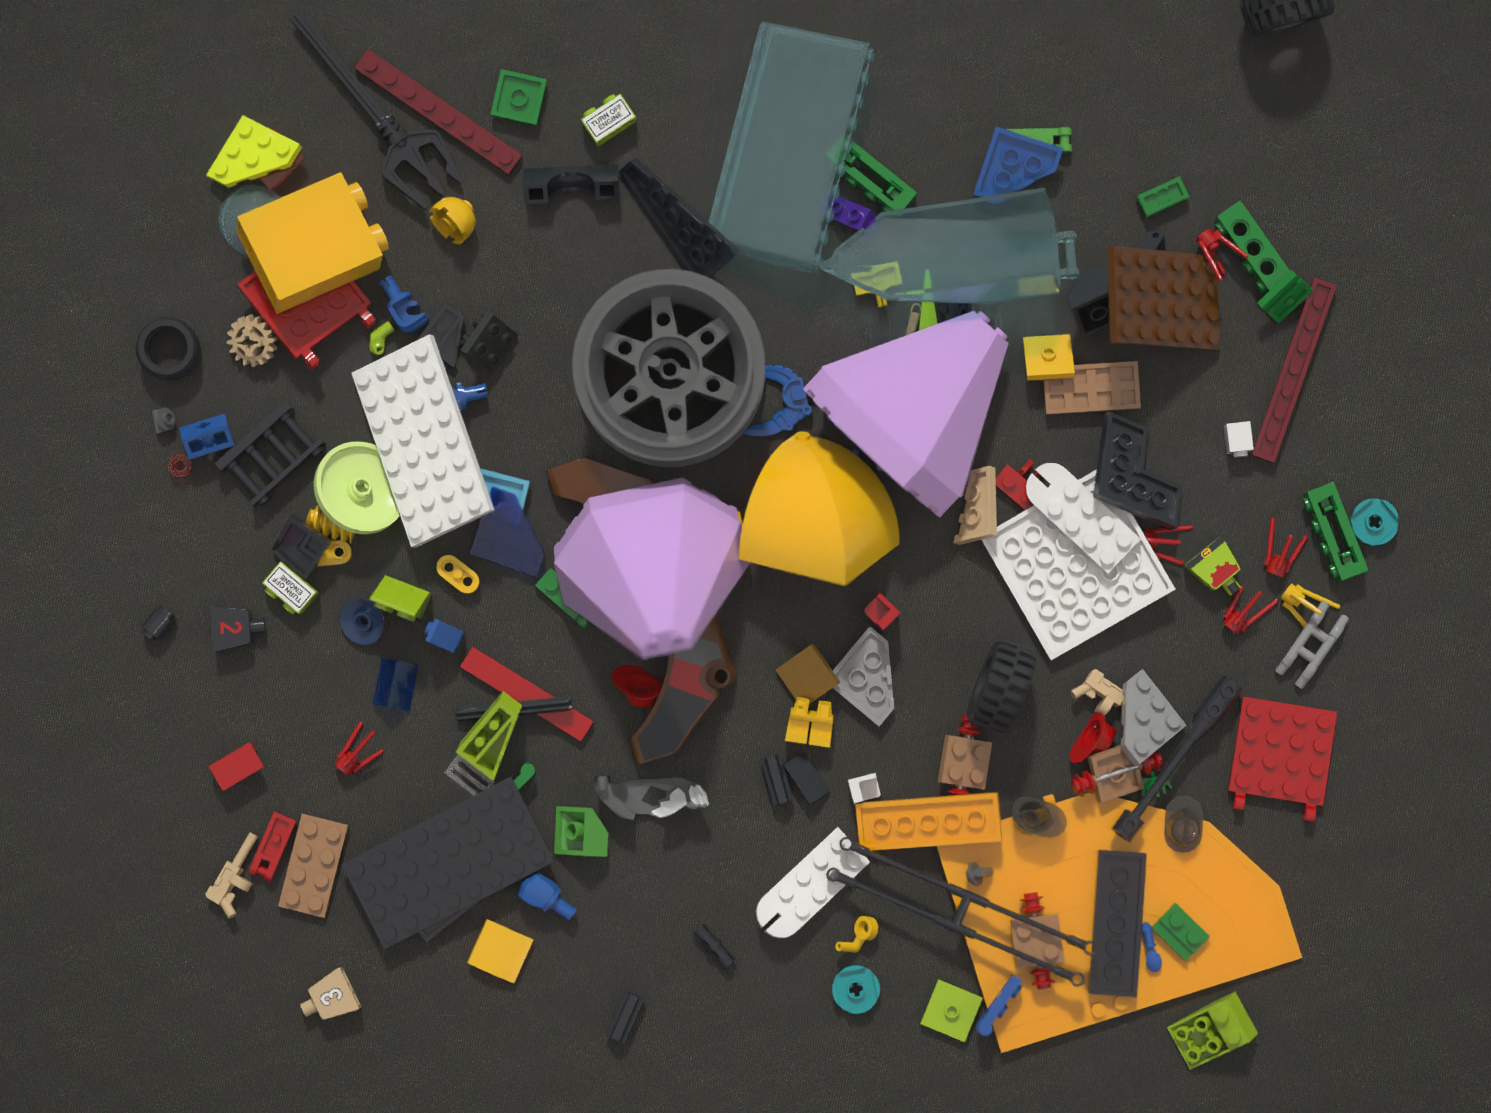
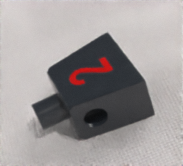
(233, 628)

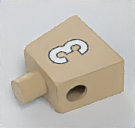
(331, 996)

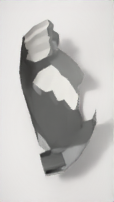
(626, 796)

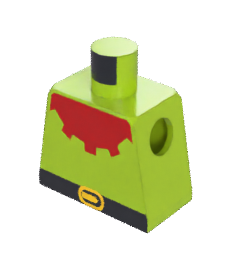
(1215, 567)

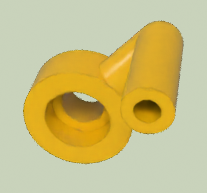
(865, 929)

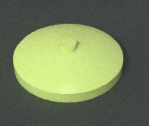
(355, 489)

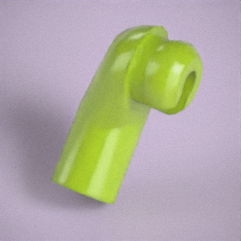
(377, 338)

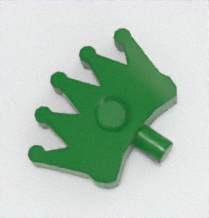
(1148, 781)

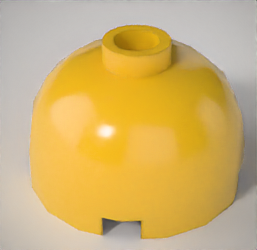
(453, 218)

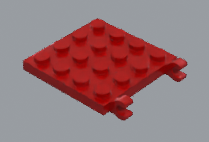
(310, 321)
(1282, 753)

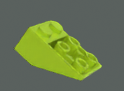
(400, 596)
(1213, 1030)

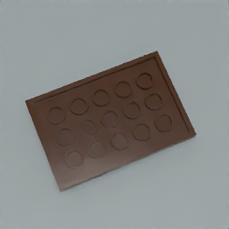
(1162, 299)

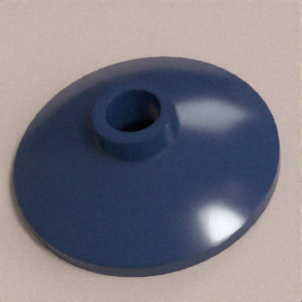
(356, 628)

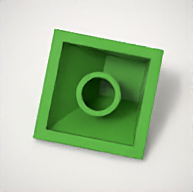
(579, 832)

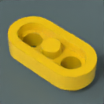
(330, 557)
(458, 574)

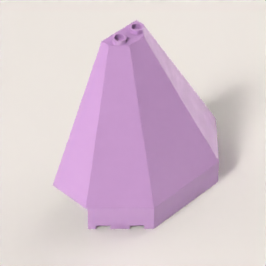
(919, 403)
(651, 564)

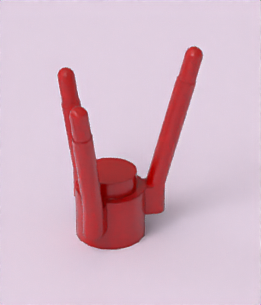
(1209, 243)
(1153, 540)
(1278, 564)
(1236, 620)
(348, 761)

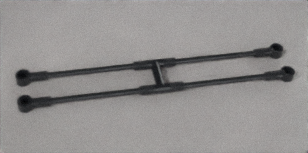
(956, 924)

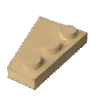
(980, 508)

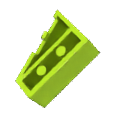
(490, 735)

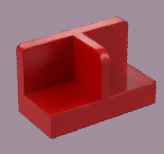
(881, 612)
(236, 766)

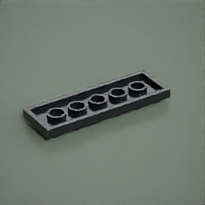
(1117, 923)

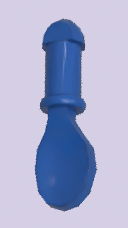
(1153, 959)

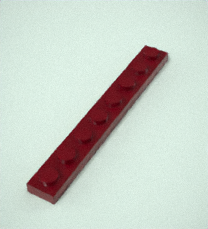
(438, 112)
(1293, 370)

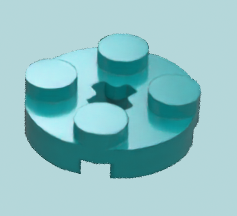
(1387, 525)
(867, 996)

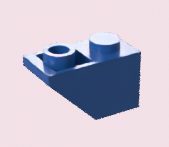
(444, 635)

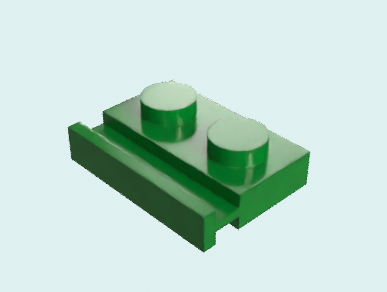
(1285, 296)
(1180, 931)

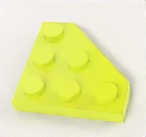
(252, 153)

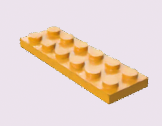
(929, 821)

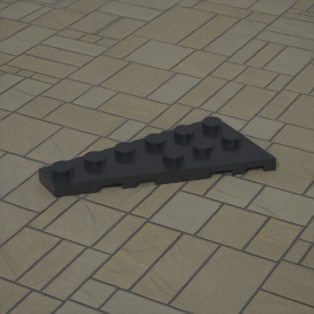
(688, 233)

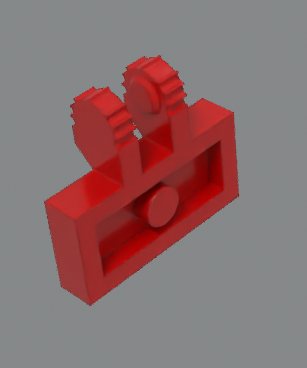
(1014, 484)

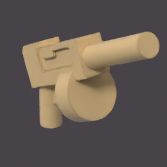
(1097, 684)
(230, 877)

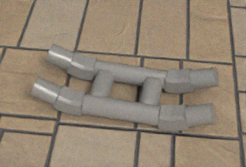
(1314, 659)

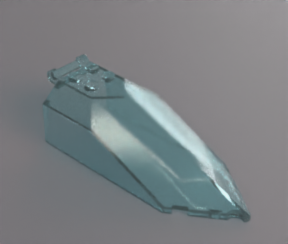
(960, 251)

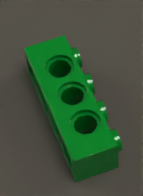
(1253, 235)

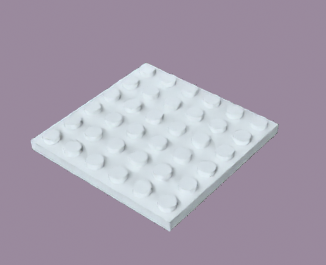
(1063, 587)

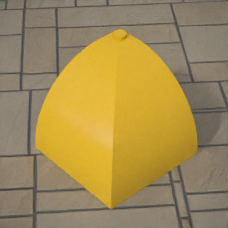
(818, 512)

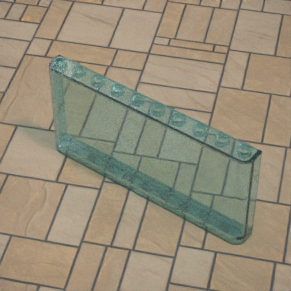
(790, 144)

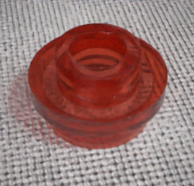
(173, 462)

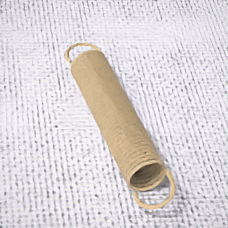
(912, 321)

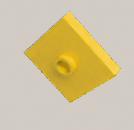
(1048, 357)

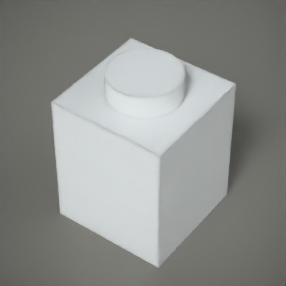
(1238, 438)

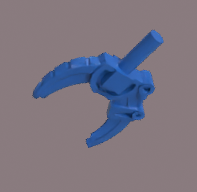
(793, 397)

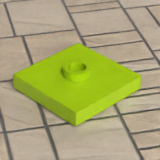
(951, 1010)

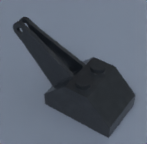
(1091, 291)

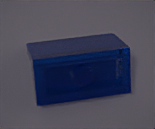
(395, 684)

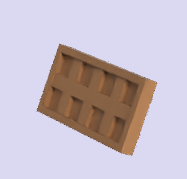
(1094, 389)
(313, 865)

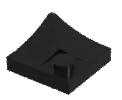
(300, 546)

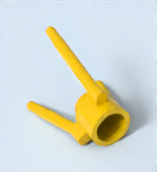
(1294, 596)

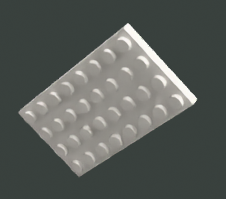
(422, 441)

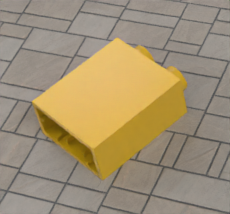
(311, 241)

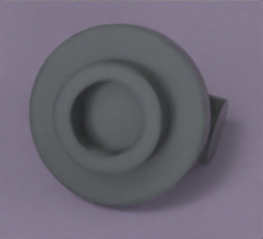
(163, 420)
(975, 873)

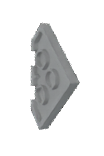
(867, 677)
(1146, 718)

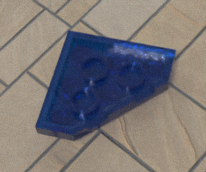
(508, 536)

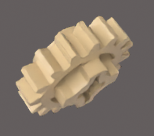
(249, 349)

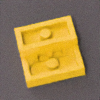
(500, 951)

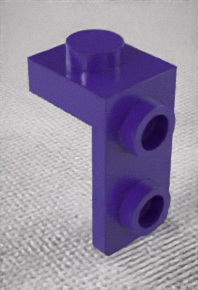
(852, 214)

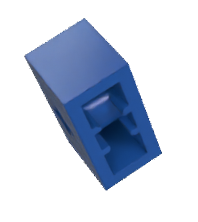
(207, 436)

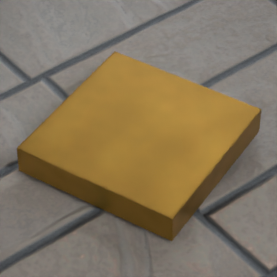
(808, 674)

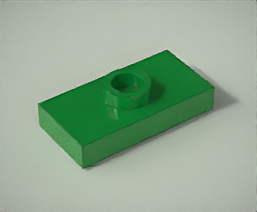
(1162, 197)

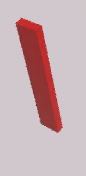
(523, 690)

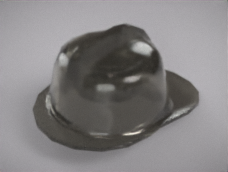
(1038, 817)
(1183, 824)

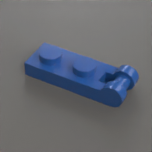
(998, 1007)

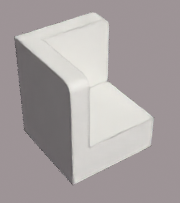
(864, 788)

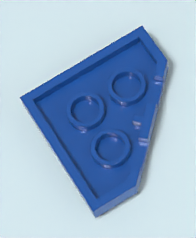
(1015, 163)

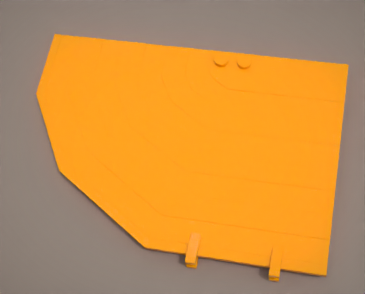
(1211, 883)

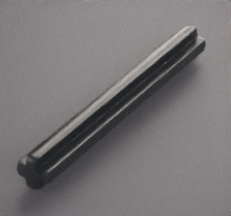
(528, 707)

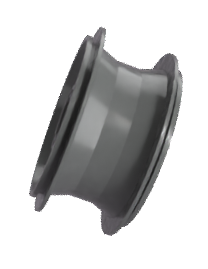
(729, 323)

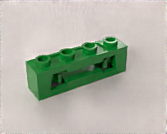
(872, 191)
(1322, 527)

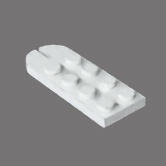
(1081, 515)
(807, 887)

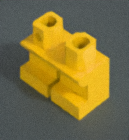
(801, 717)

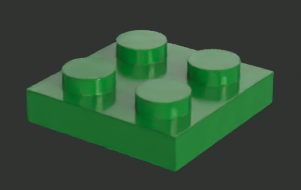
(518, 97)

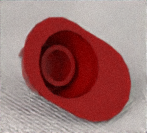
(638, 685)
(1093, 739)

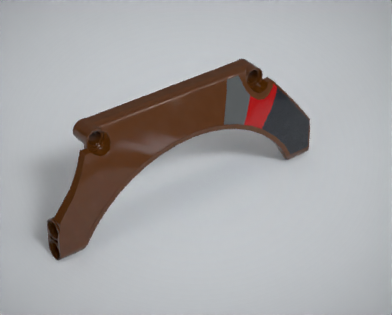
(691, 673)

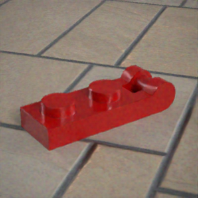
(272, 845)

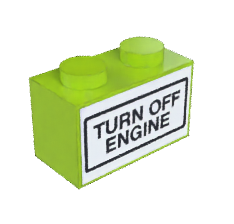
(608, 119)
(290, 588)

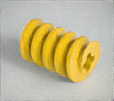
(320, 522)

